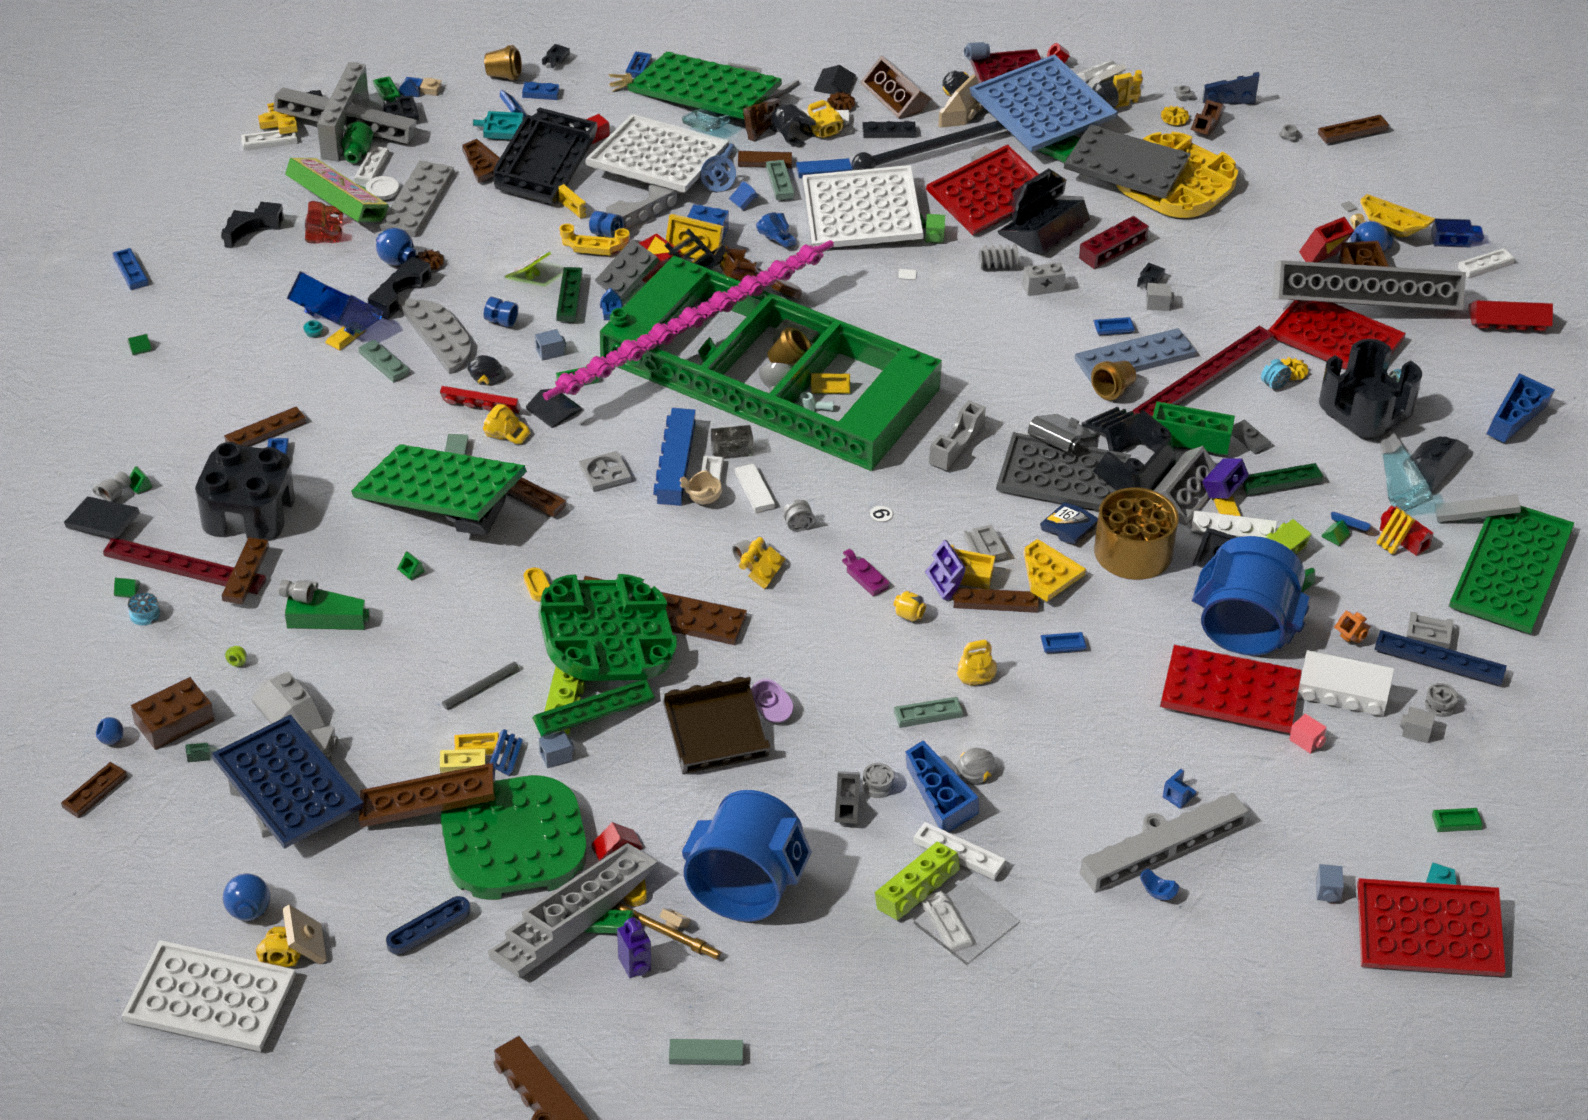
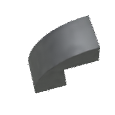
(847, 797)

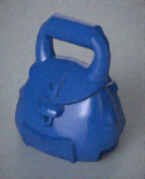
(776, 228)

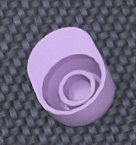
(772, 701)

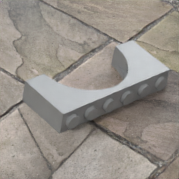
(331, 123)

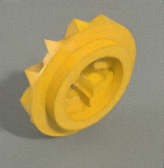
(1180, 118)
(1301, 368)

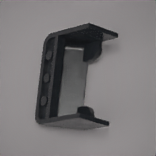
(1133, 472)

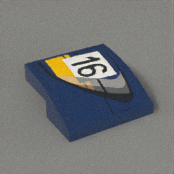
(1069, 523)

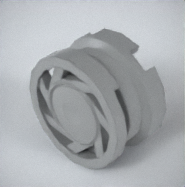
(798, 515)
(1441, 699)
(878, 781)

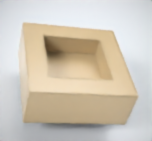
(430, 86)
(674, 919)

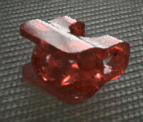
(320, 223)

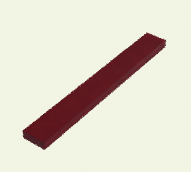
(175, 563)

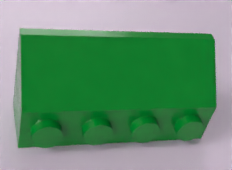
(1196, 427)

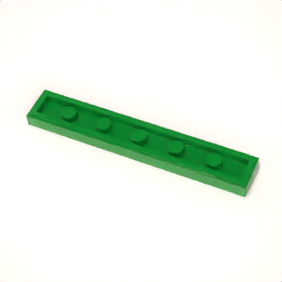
(593, 707)

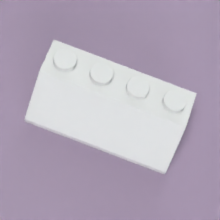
(1345, 683)

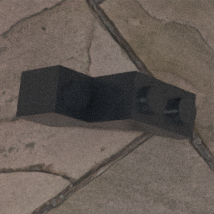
(242, 223)

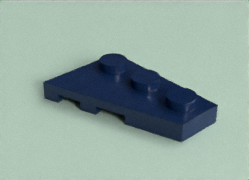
(1236, 91)

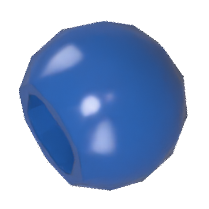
(109, 731)

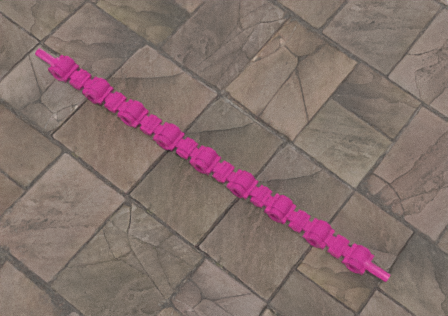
(690, 317)

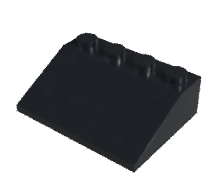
(1047, 225)

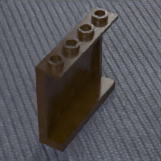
(715, 725)

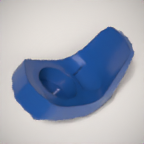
(1159, 887)

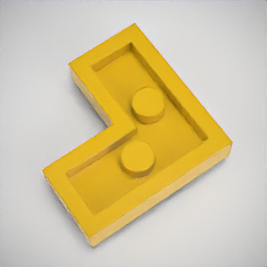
(284, 122)

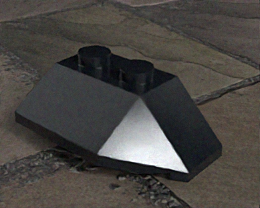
(1036, 194)
(1437, 458)

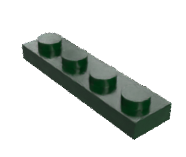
(569, 294)
(1282, 478)

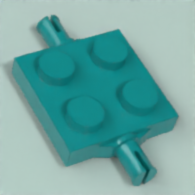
(499, 124)

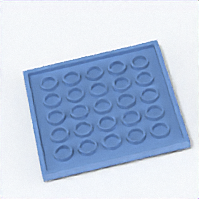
(1043, 102)

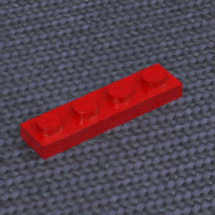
(473, 398)

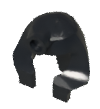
(783, 119)

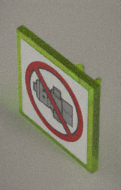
(529, 267)

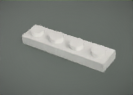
(1232, 525)
(968, 853)

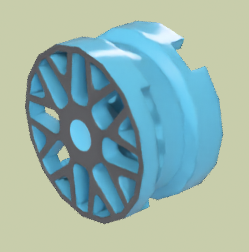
(1276, 374)
(144, 609)

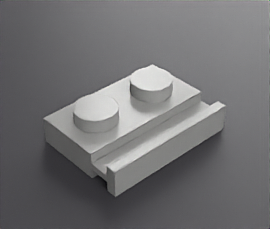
(985, 541)

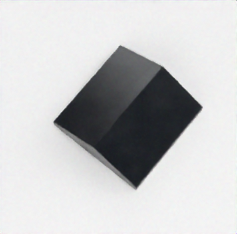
(835, 80)
(553, 410)
(1209, 546)

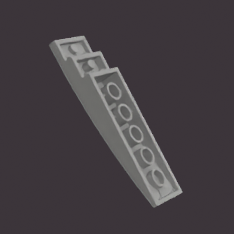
(571, 910)

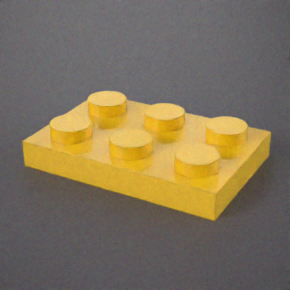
(707, 232)

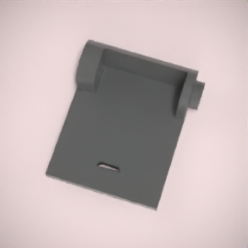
(1059, 431)

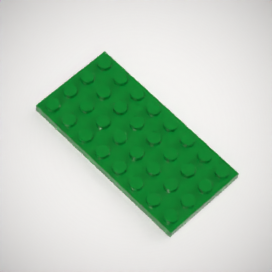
(704, 84)
(439, 481)
(1512, 567)

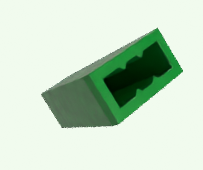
(327, 611)

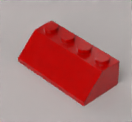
(1511, 314)

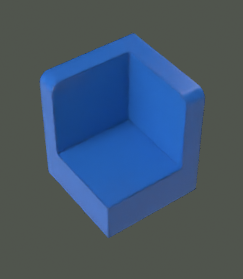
(1177, 791)

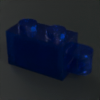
(1455, 233)

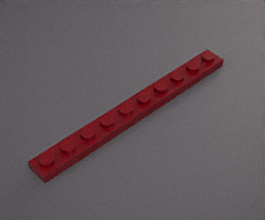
(1209, 370)

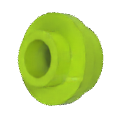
(236, 656)

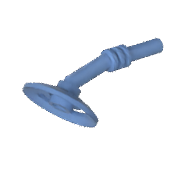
(719, 170)

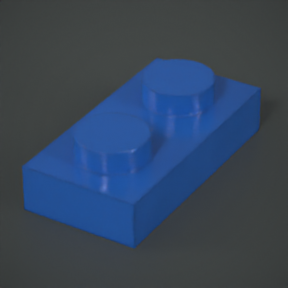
(540, 90)

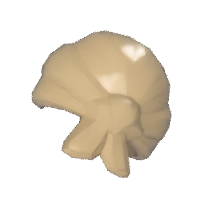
(702, 487)

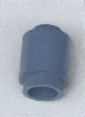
(977, 51)

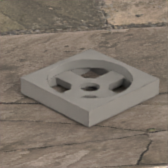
(600, 461)

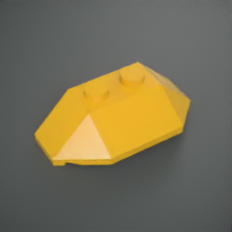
(1394, 217)

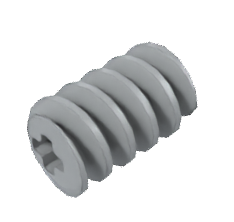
(998, 256)

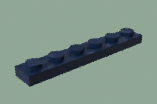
(1440, 657)

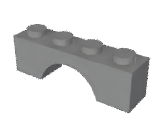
(636, 212)
(968, 423)

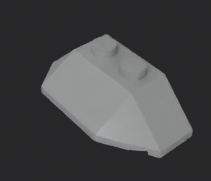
(285, 696)

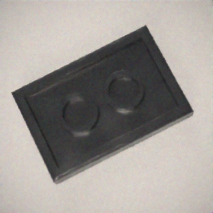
(101, 517)

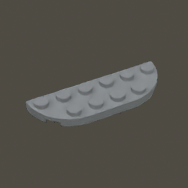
(439, 332)

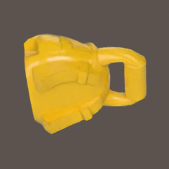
(827, 120)
(503, 423)
(977, 666)
(275, 949)

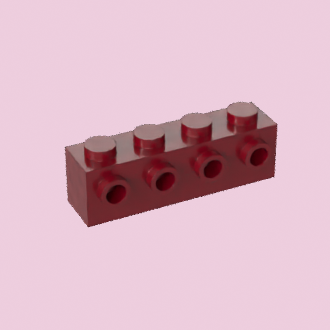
(1113, 242)

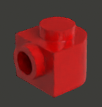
(1059, 51)

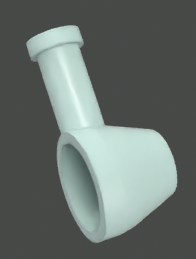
(807, 401)

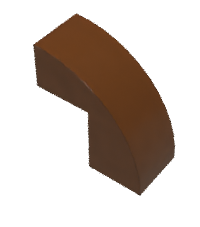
(1209, 119)

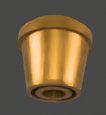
(504, 63)
(789, 347)
(1112, 378)

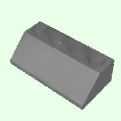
(1184, 483)

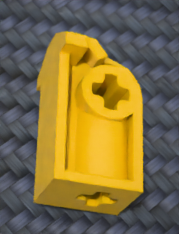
(978, 568)

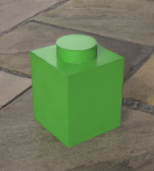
(935, 228)

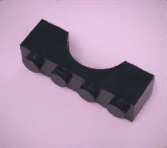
(412, 274)

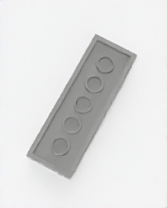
(417, 197)

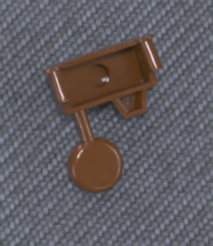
(738, 267)

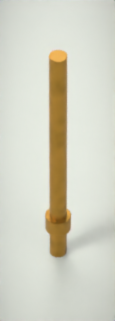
(697, 944)

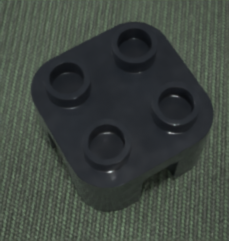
(1365, 394)
(245, 483)

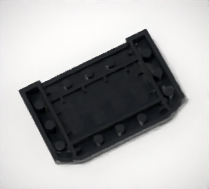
(543, 154)

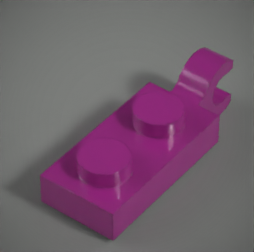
(865, 573)

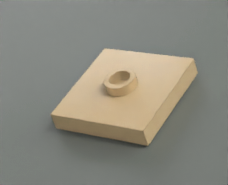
(304, 934)

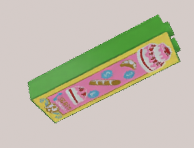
(337, 189)

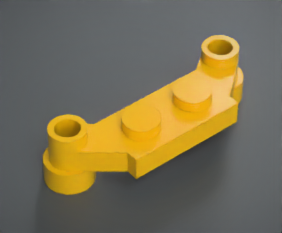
(593, 244)

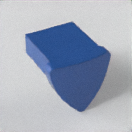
(411, 86)
(743, 195)
(609, 302)

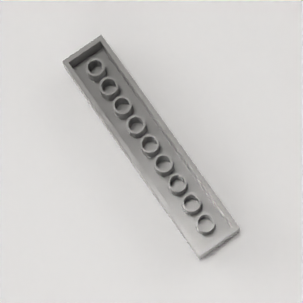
(1369, 285)

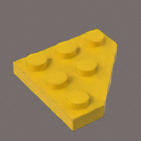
(1049, 570)

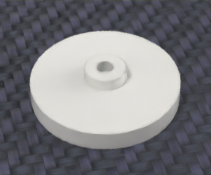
(383, 187)

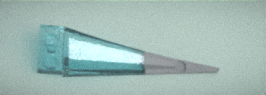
(710, 121)
(1404, 481)

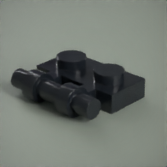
(404, 106)

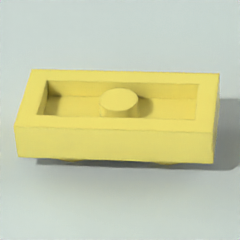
(459, 759)

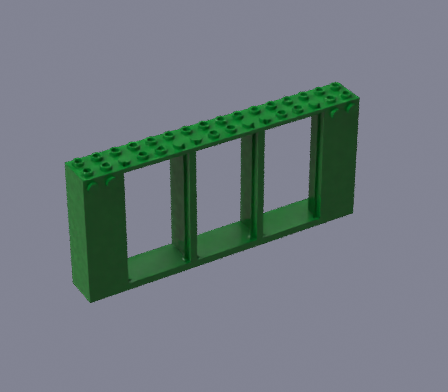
(859, 437)

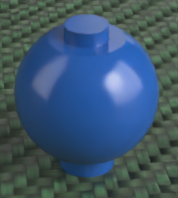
(1372, 232)
(395, 246)
(246, 897)

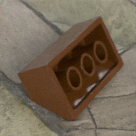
(895, 89)

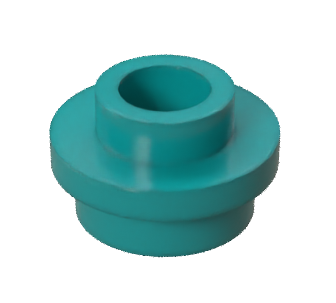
(313, 328)

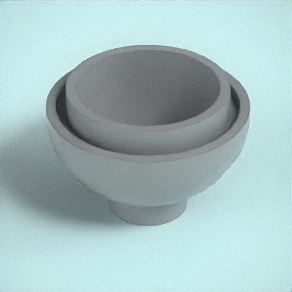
(773, 373)

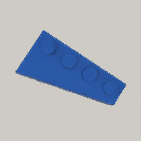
(1519, 407)
(941, 788)

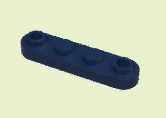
(428, 925)

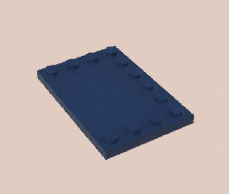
(287, 781)

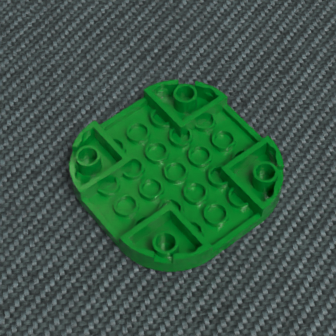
(606, 628)
(518, 840)

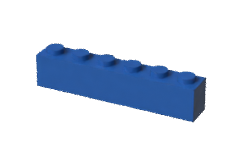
(675, 456)

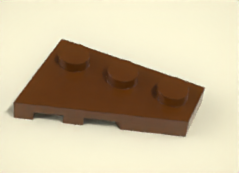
(759, 117)
(480, 159)

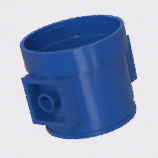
(1252, 595)
(745, 856)

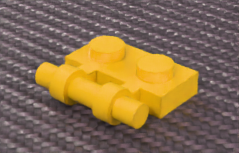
(1124, 84)
(767, 565)

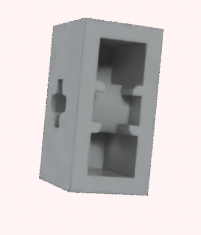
(1044, 279)

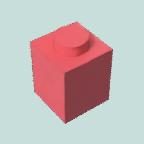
(1308, 733)

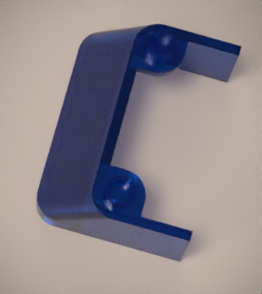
(333, 304)

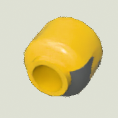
(909, 606)

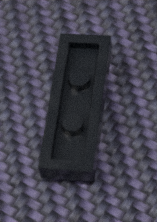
(889, 129)

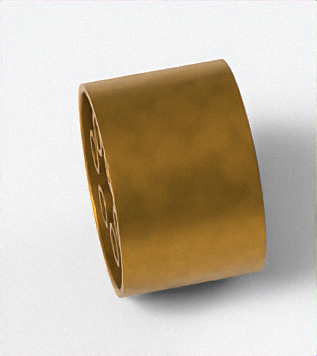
(1136, 533)

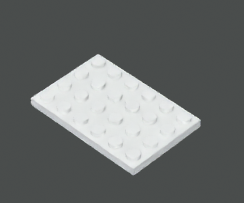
(209, 995)

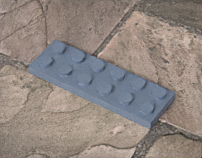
(1140, 352)

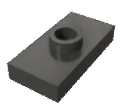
(1250, 436)

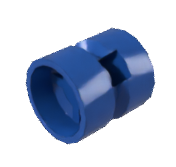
(605, 223)
(499, 311)

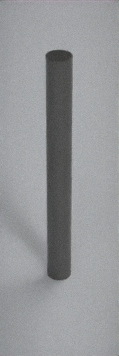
(480, 685)

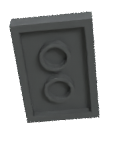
(627, 269)

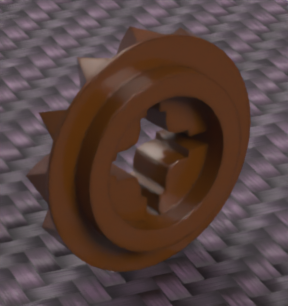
(836, 101)
(437, 259)

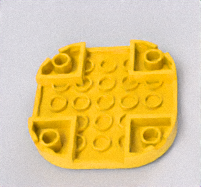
(1200, 186)

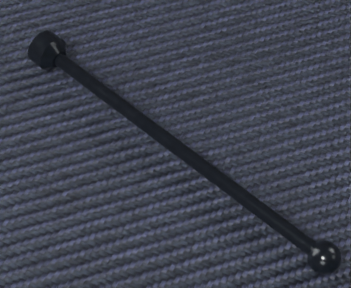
(864, 160)

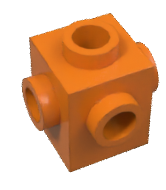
(1352, 626)

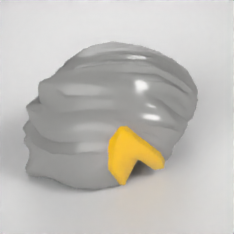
(975, 765)

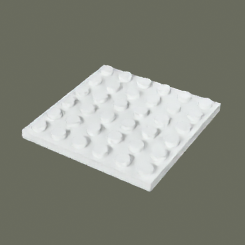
(656, 153)
(862, 206)

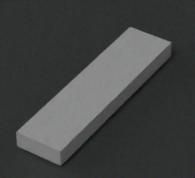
(1477, 508)

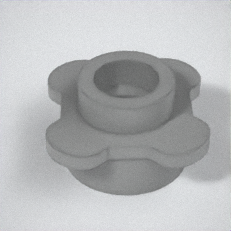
(1183, 92)
(1289, 132)

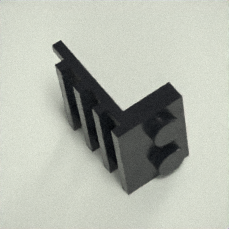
(707, 260)
(1115, 426)

